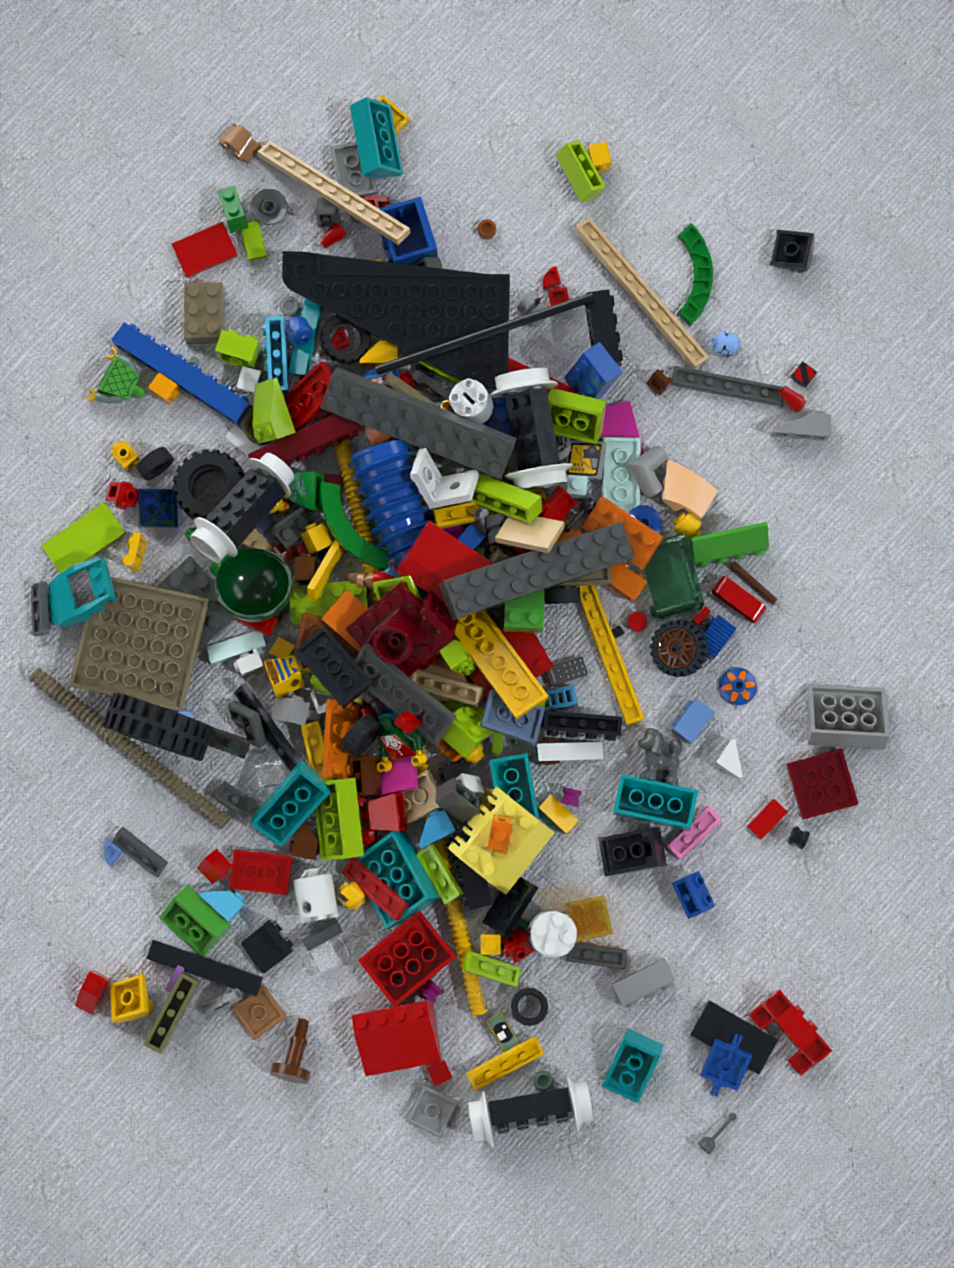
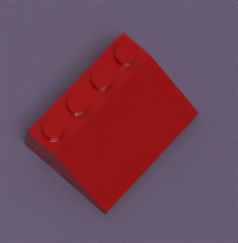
(438, 557)
(528, 649)
(407, 958)
(397, 1038)

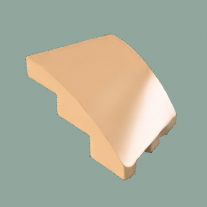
(686, 490)

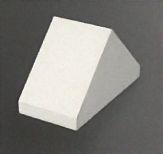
(729, 760)

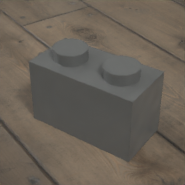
(457, 800)

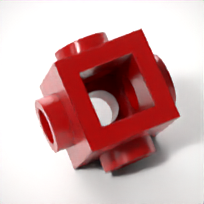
(122, 494)
(517, 946)

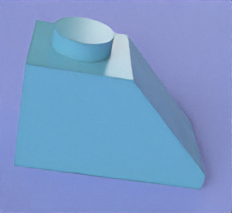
(225, 902)

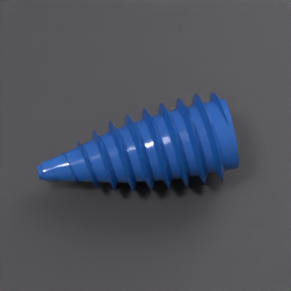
(390, 496)

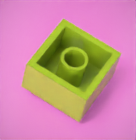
(238, 349)

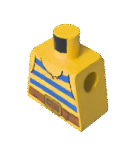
(285, 675)

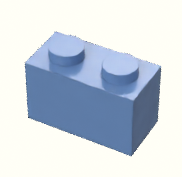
(692, 721)

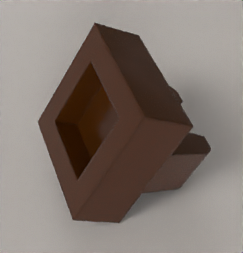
(659, 381)

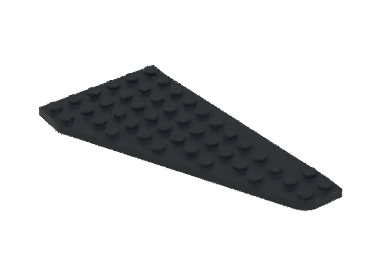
(411, 306)

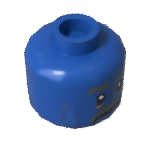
(298, 330)

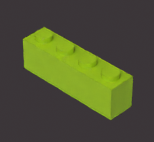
(507, 499)

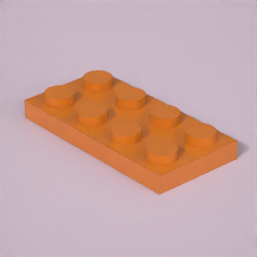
(641, 537)
(337, 724)

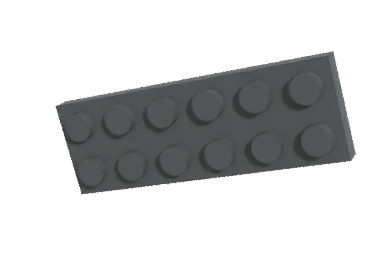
(404, 694)

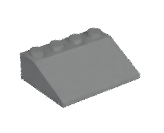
(847, 717)

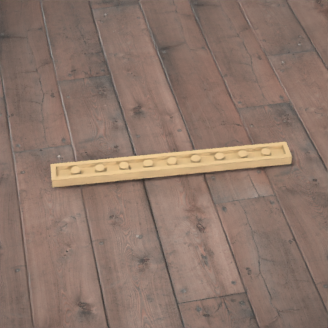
(334, 192)
(641, 293)

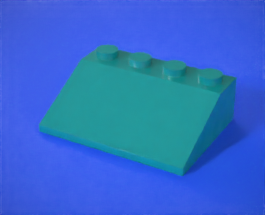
(396, 864)

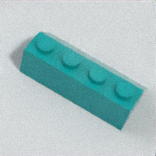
(376, 139)
(514, 778)
(655, 802)
(290, 804)

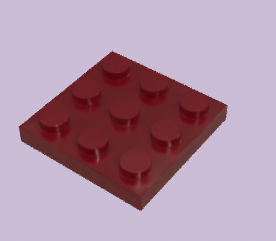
(822, 784)

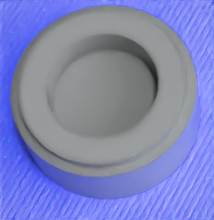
(289, 306)

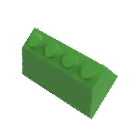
(729, 544)

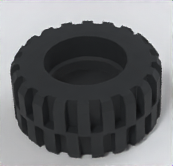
(193, 469)

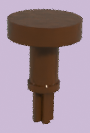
(291, 1069)

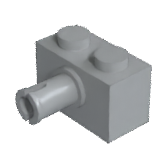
(292, 711)

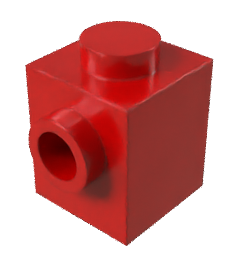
(215, 867)

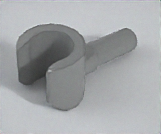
(480, 514)

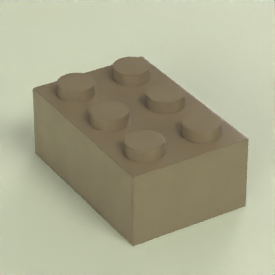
(203, 312)

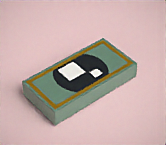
(502, 1031)

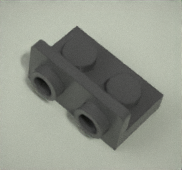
(289, 530)

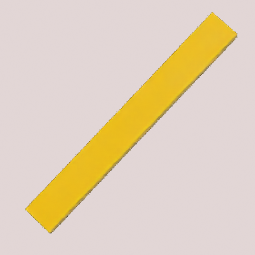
(610, 655)

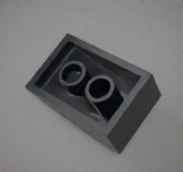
(632, 851)

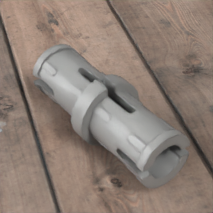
(223, 1002)

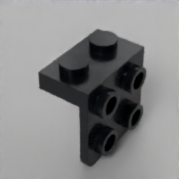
(267, 946)

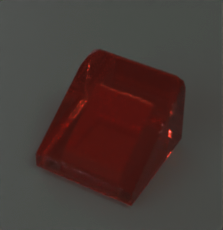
(287, 555)

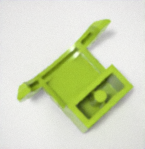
(466, 732)

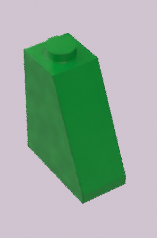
(312, 496)

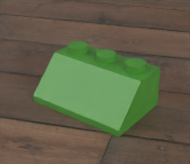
(194, 921)

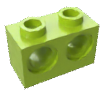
(458, 658)

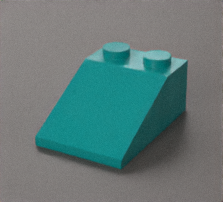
(632, 1065)

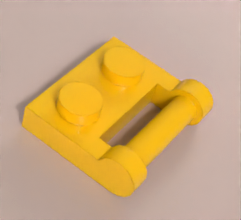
(137, 546)

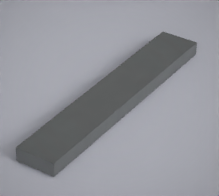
(726, 386)

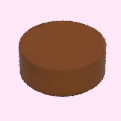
(486, 229)

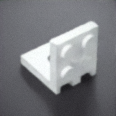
(439, 489)

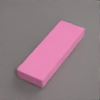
(699, 829)

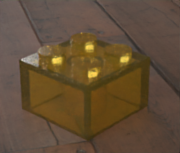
(589, 917)

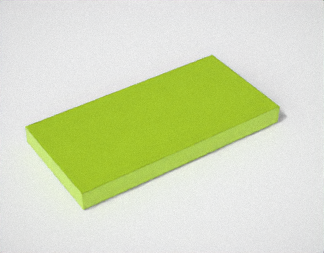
(84, 538)

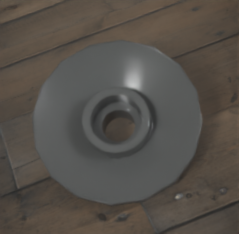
(265, 199)

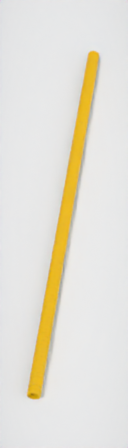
(453, 909)

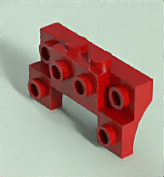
(554, 508)
(793, 1024)

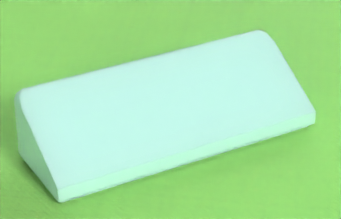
(235, 647)

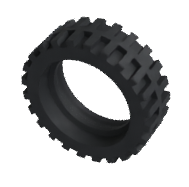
(158, 726)

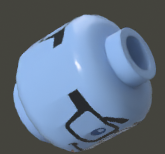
(725, 344)

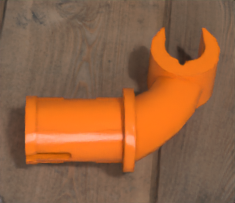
(446, 750)

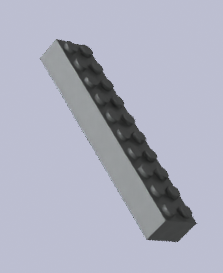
(418, 422)
(536, 571)

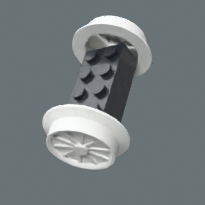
(533, 427)

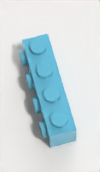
(276, 351)

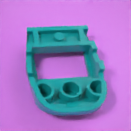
(61, 600)

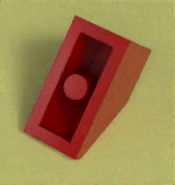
(92, 991)

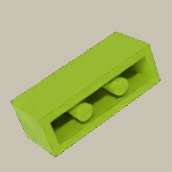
(580, 171)

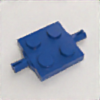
(726, 1065)

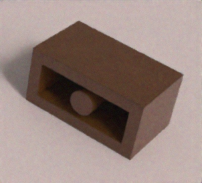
(305, 569)
(366, 775)

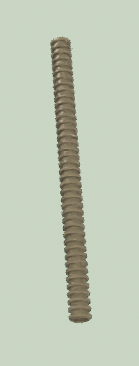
(129, 748)

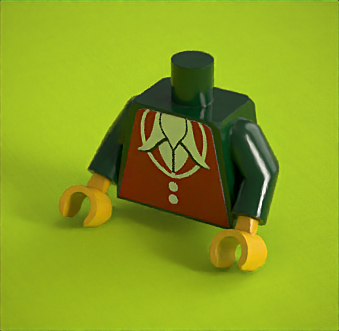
(399, 744)

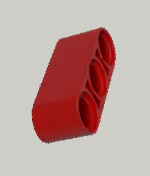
(739, 599)

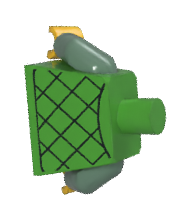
(118, 381)

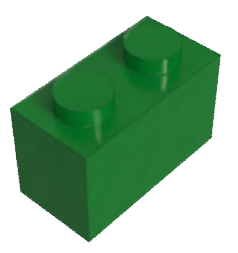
(232, 209)

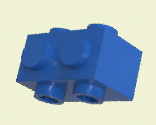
(693, 894)

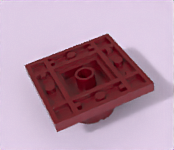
(398, 630)

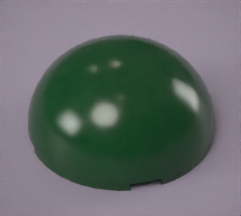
(254, 585)

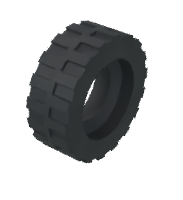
(361, 735)

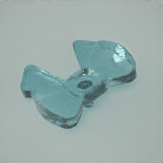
(298, 485)

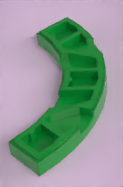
(703, 274)
(343, 531)

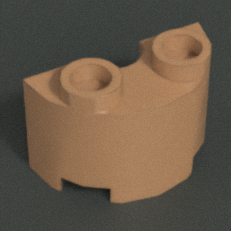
(240, 142)

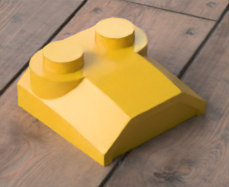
(130, 1000)

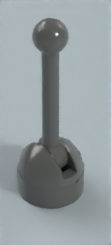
(708, 1143)

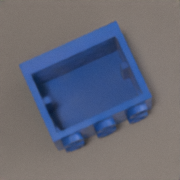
(419, 242)

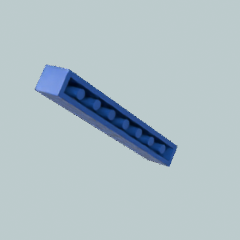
(186, 376)

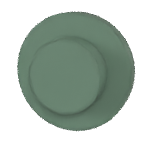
(543, 1080)

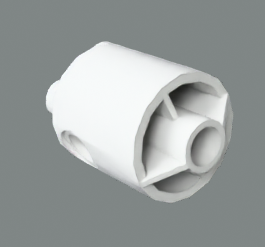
(471, 401)
(315, 896)

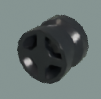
(798, 837)

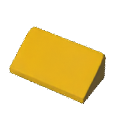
(558, 814)

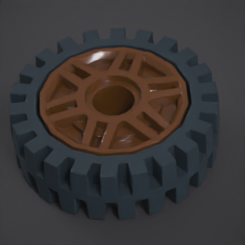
(693, 648)

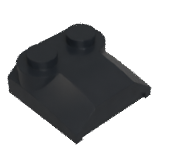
(793, 250)

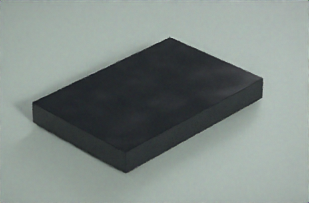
(509, 907)

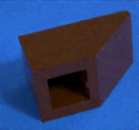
(305, 843)

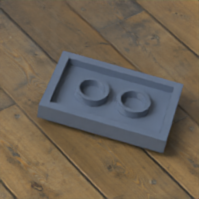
(500, 720)

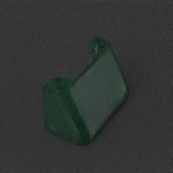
(673, 580)

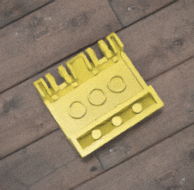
(525, 842)

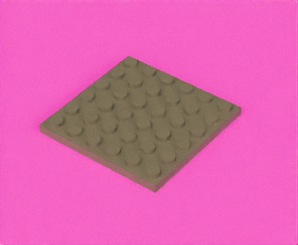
(142, 644)

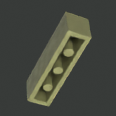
(172, 1012)

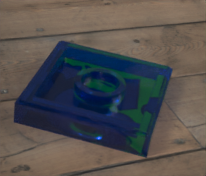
(157, 508)

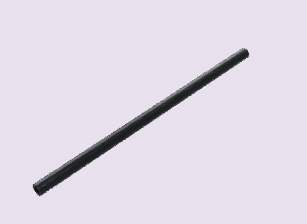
(485, 333)

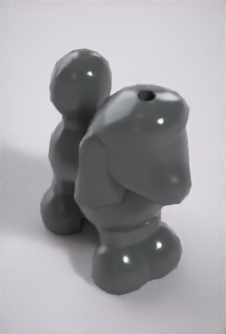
(656, 760)

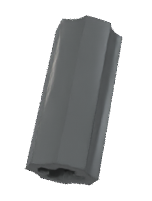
(321, 934)

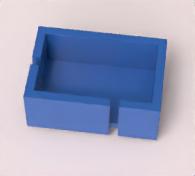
(593, 372)

